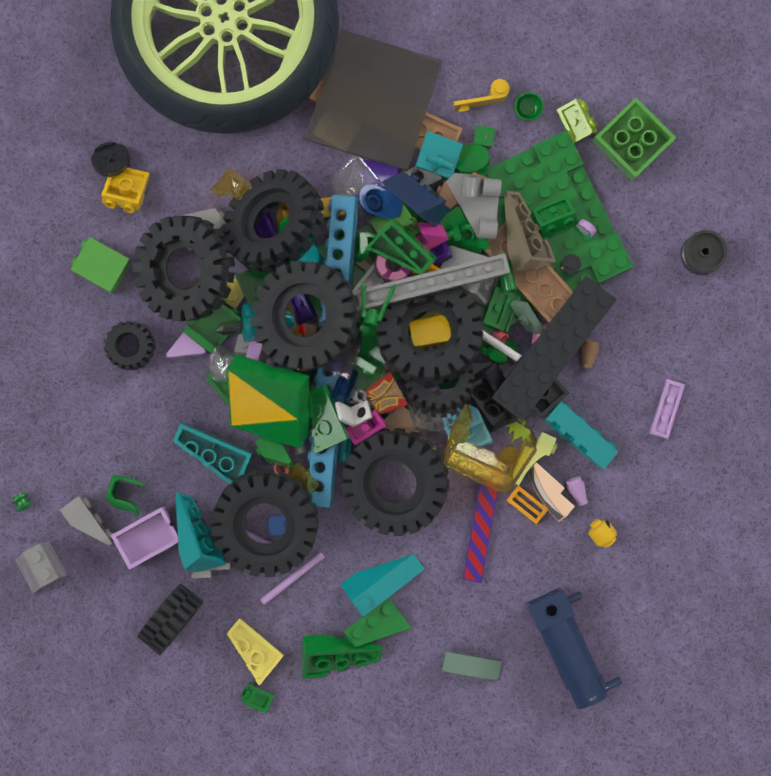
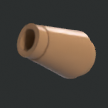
(588, 353)

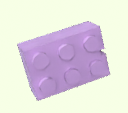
(146, 538)

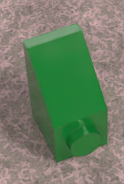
(273, 452)

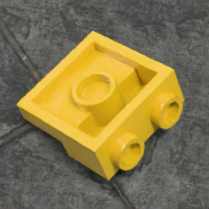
(126, 190)

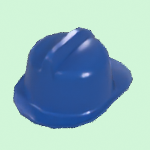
(379, 202)

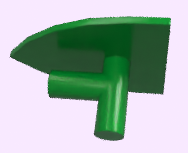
(452, 224)

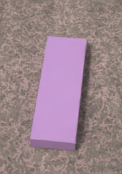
(667, 409)

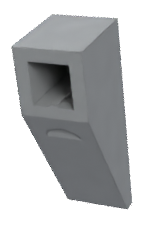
(82, 517)

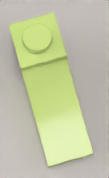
(545, 446)

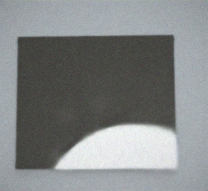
(373, 100)

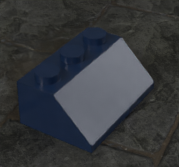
(417, 196)

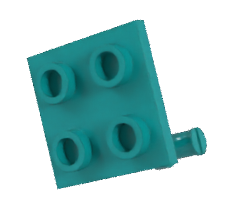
(438, 155)

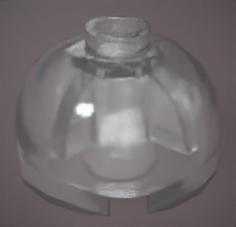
(218, 363)

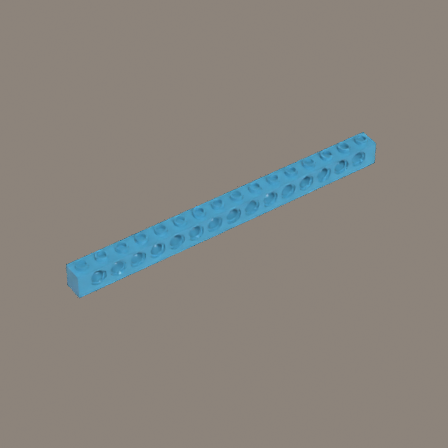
(350, 205)

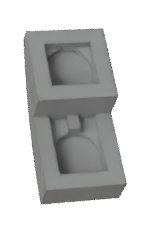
(209, 573)

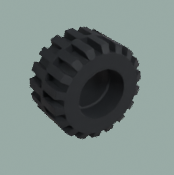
(113, 341)

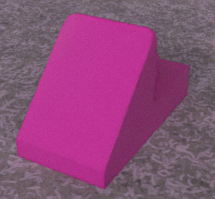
(431, 235)
(366, 428)

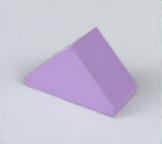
(185, 348)

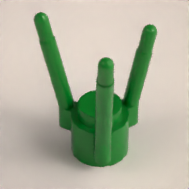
(371, 316)

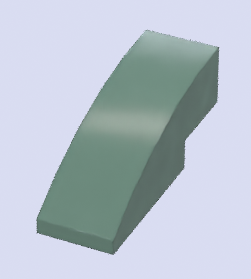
(471, 665)

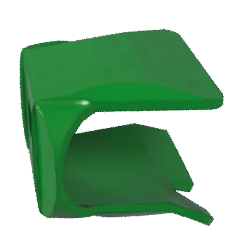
(120, 503)

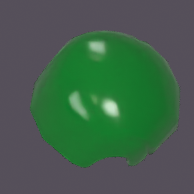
(528, 106)

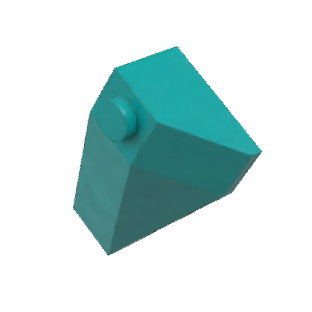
(194, 538)
(376, 584)

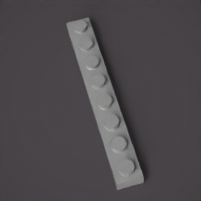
(436, 281)

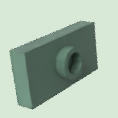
(526, 317)

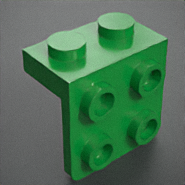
(369, 354)

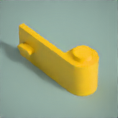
(497, 94)

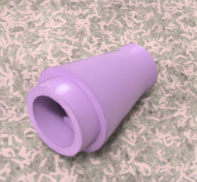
(577, 490)

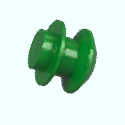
(21, 502)

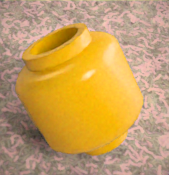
(602, 533)

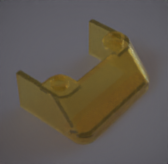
(480, 465)

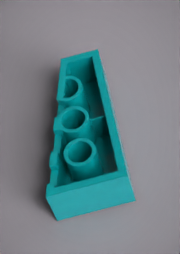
(581, 435)
(214, 452)

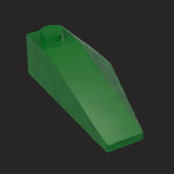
(330, 653)

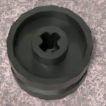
(705, 263)

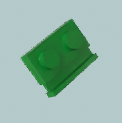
(498, 309)

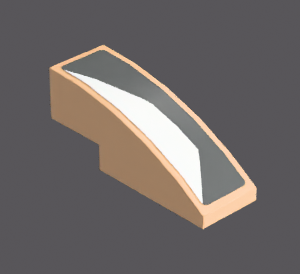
(549, 492)

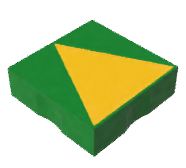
(268, 401)

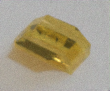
(231, 184)

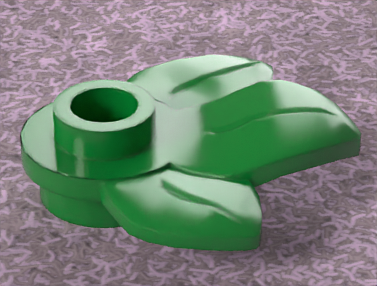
(470, 241)
(495, 354)

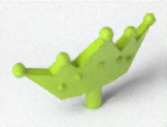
(518, 430)

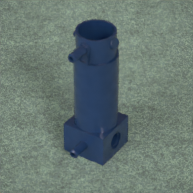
(569, 647)

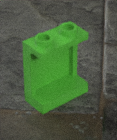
(100, 265)

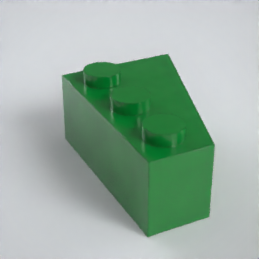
(402, 247)

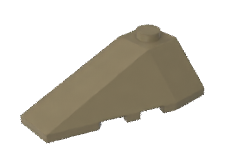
(524, 242)

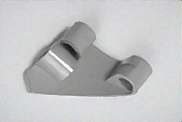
(478, 201)

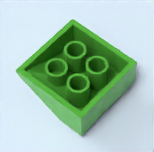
(634, 139)

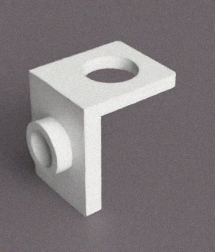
(349, 414)

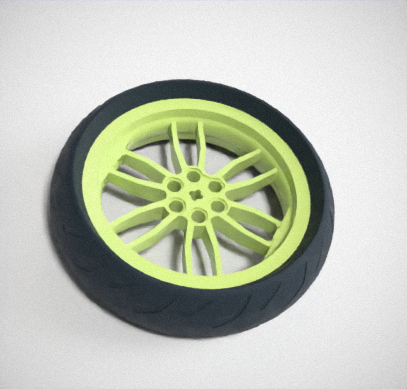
(300, 72)

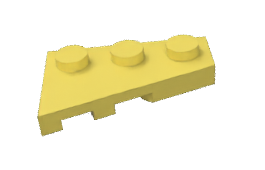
(255, 650)

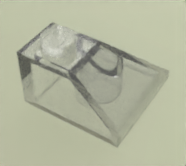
(352, 178)

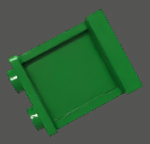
(204, 329)

